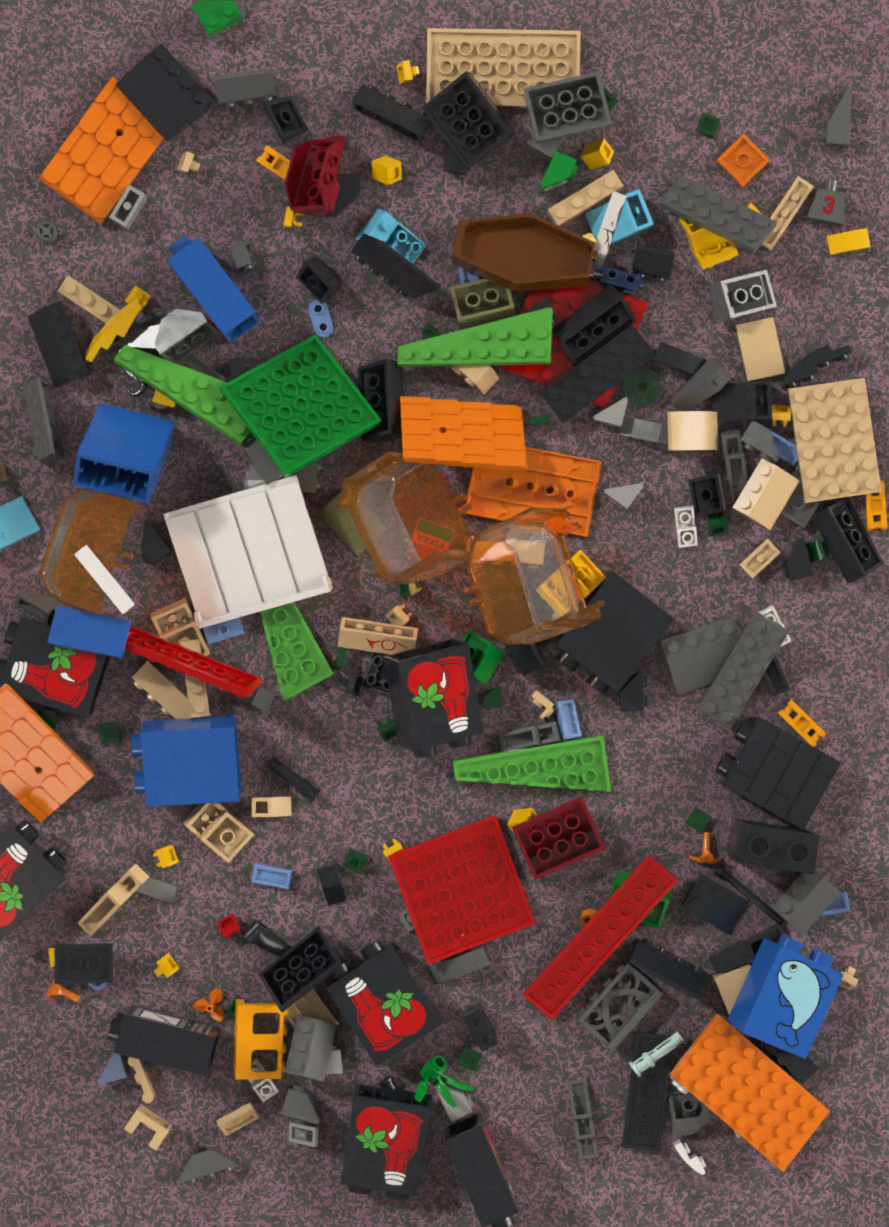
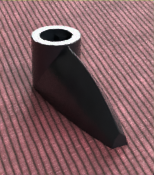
(260, 935)

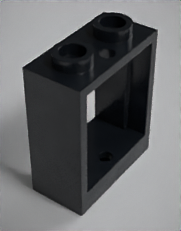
(480, 1027)

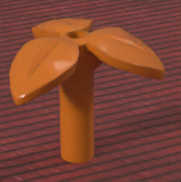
(707, 856)
(57, 989)
(203, 1005)

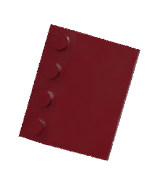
(558, 838)

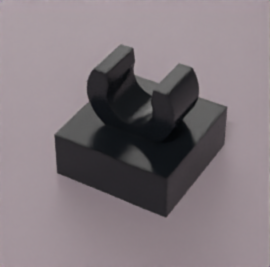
(353, 684)

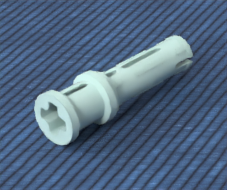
(648, 1059)

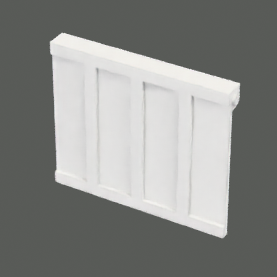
(248, 551)

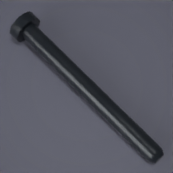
(748, 894)

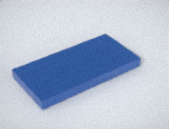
(89, 632)

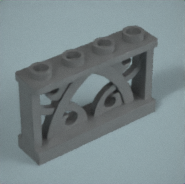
(616, 1032)

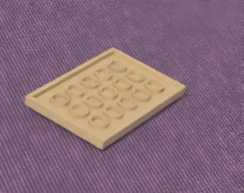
(834, 440)

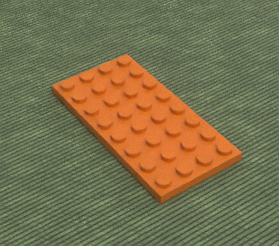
(749, 1092)

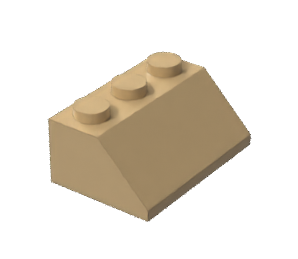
(765, 494)

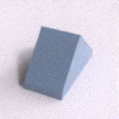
(114, 1070)

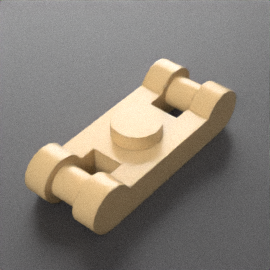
(142, 1079)

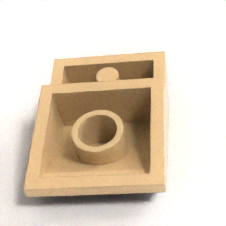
(692, 431)
(178, 624)
(218, 829)

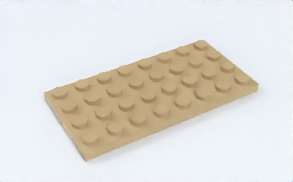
(501, 60)

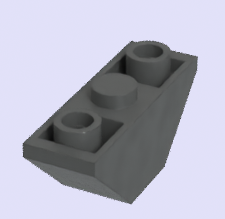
(205, 1163)

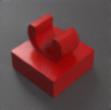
(228, 926)

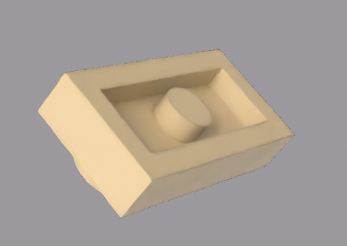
(759, 558)
(237, 1119)

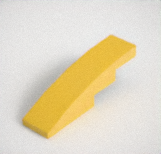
(115, 326)

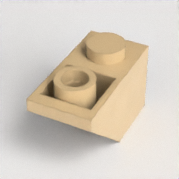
(272, 806)

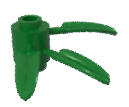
(433, 1070)

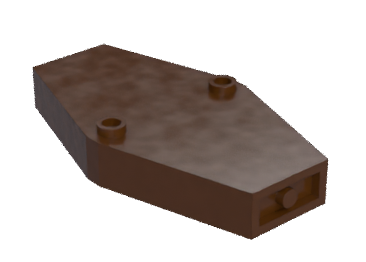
(524, 252)

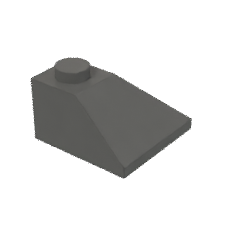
(300, 1105)
(686, 1113)

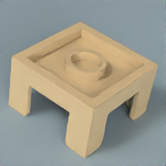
(151, 1121)

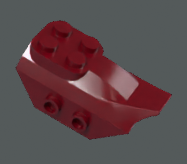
(313, 176)

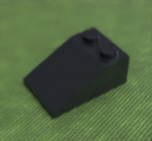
(714, 903)

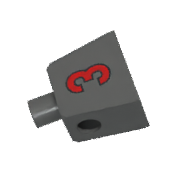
(827, 205)

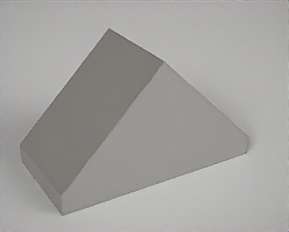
(612, 415)
(624, 495)
(304, 1133)

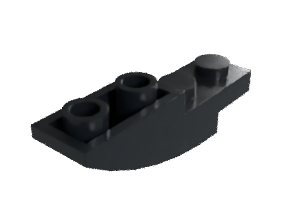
(806, 368)
(744, 950)

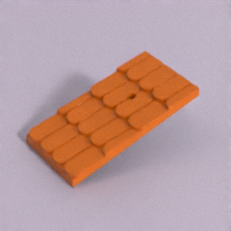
(95, 162)
(463, 433)
(507, 493)
(35, 760)

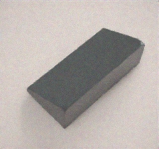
(159, 889)

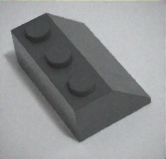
(245, 88)
(806, 900)
(310, 1048)

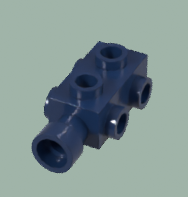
(620, 279)

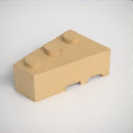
(480, 376)

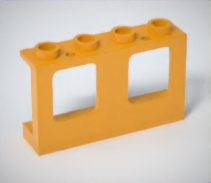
(246, 1041)

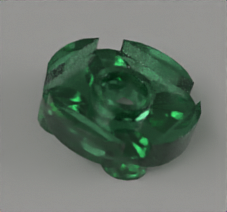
(653, 387)

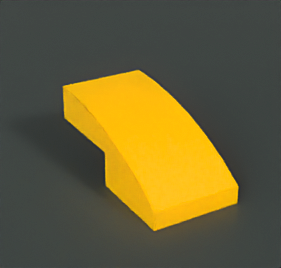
(848, 241)

